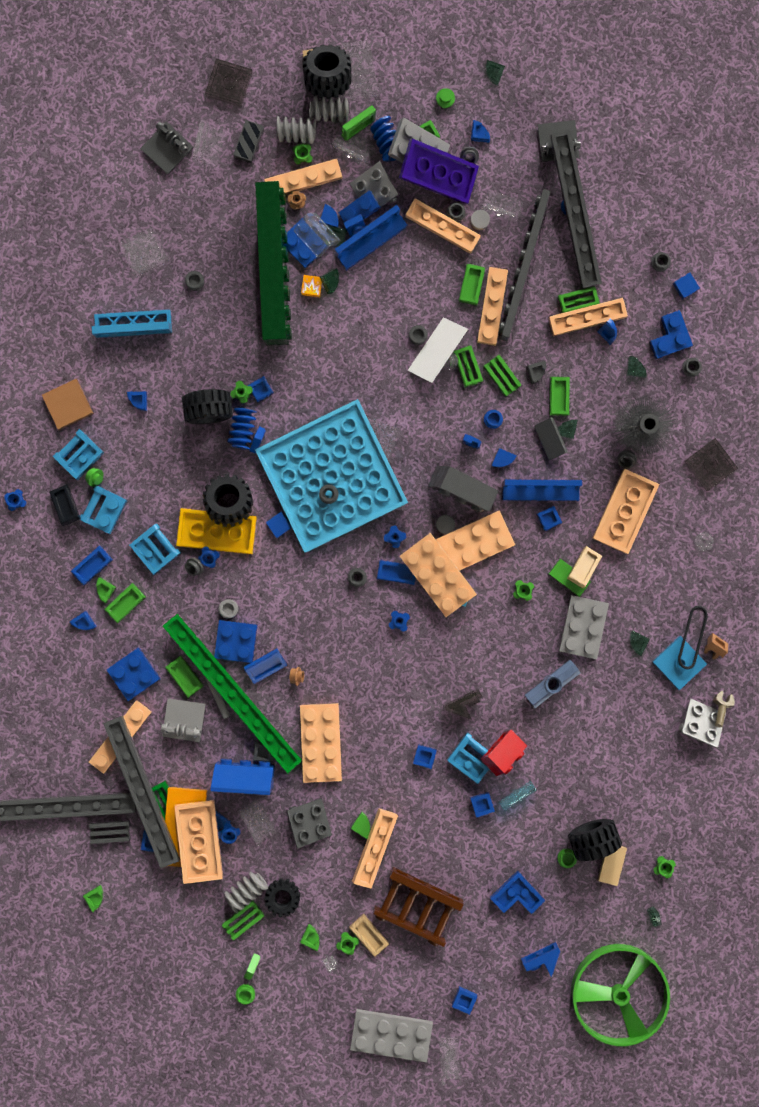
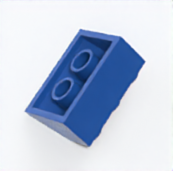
(243, 777)

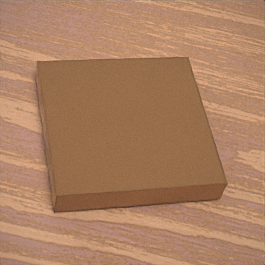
(67, 404)

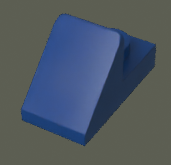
(546, 955)

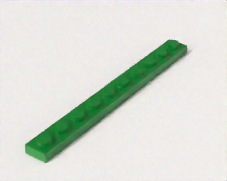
(232, 693)

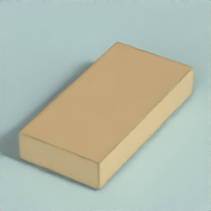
(584, 567)
(612, 867)
(369, 935)

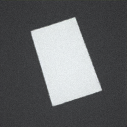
(437, 349)

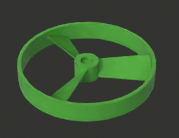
(587, 992)

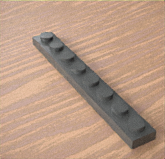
(575, 209)
(525, 257)
(141, 791)
(67, 806)

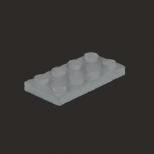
(391, 1035)

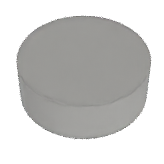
(480, 220)
(228, 608)

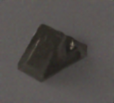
(458, 705)

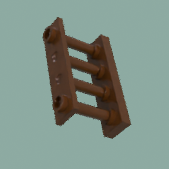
(433, 895)

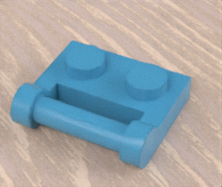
(82, 458)
(108, 512)
(150, 553)
(466, 761)

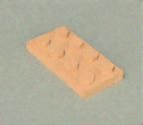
(625, 511)
(477, 540)
(438, 575)
(320, 743)
(198, 841)

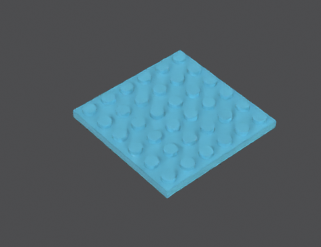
(337, 452)

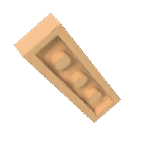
(308, 176)
(442, 226)
(492, 306)
(587, 317)
(134, 719)
(374, 848)

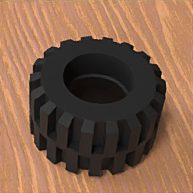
(327, 71)
(207, 406)
(224, 486)
(595, 840)

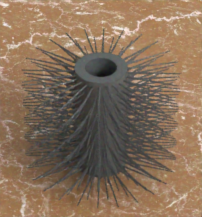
(644, 425)

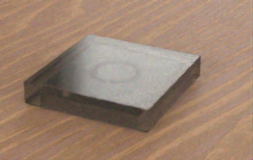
(228, 82)
(710, 464)

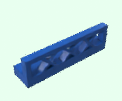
(370, 238)
(540, 490)

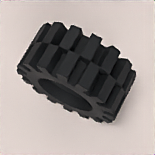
(282, 909)

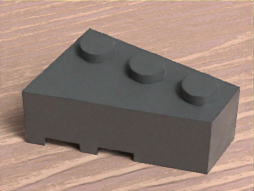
(463, 488)

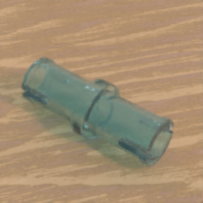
(517, 795)

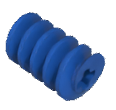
(383, 136)
(241, 428)

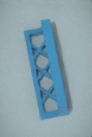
(132, 328)

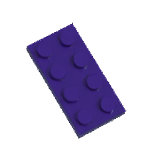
(438, 171)

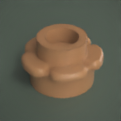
(296, 204)
(296, 676)

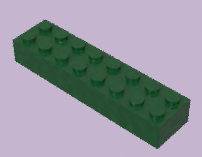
(272, 260)

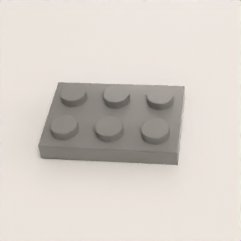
(407, 130)
(583, 627)

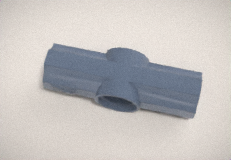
(562, 676)

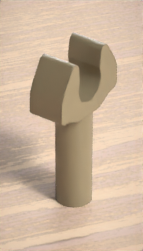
(722, 706)

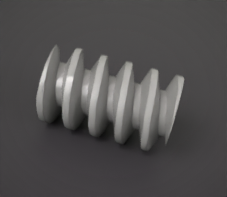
(329, 108)
(295, 130)
(245, 891)

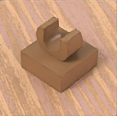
(717, 645)

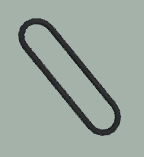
(685, 635)

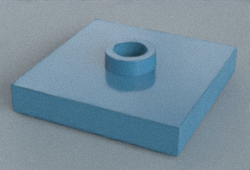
(668, 663)

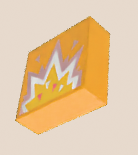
(311, 286)

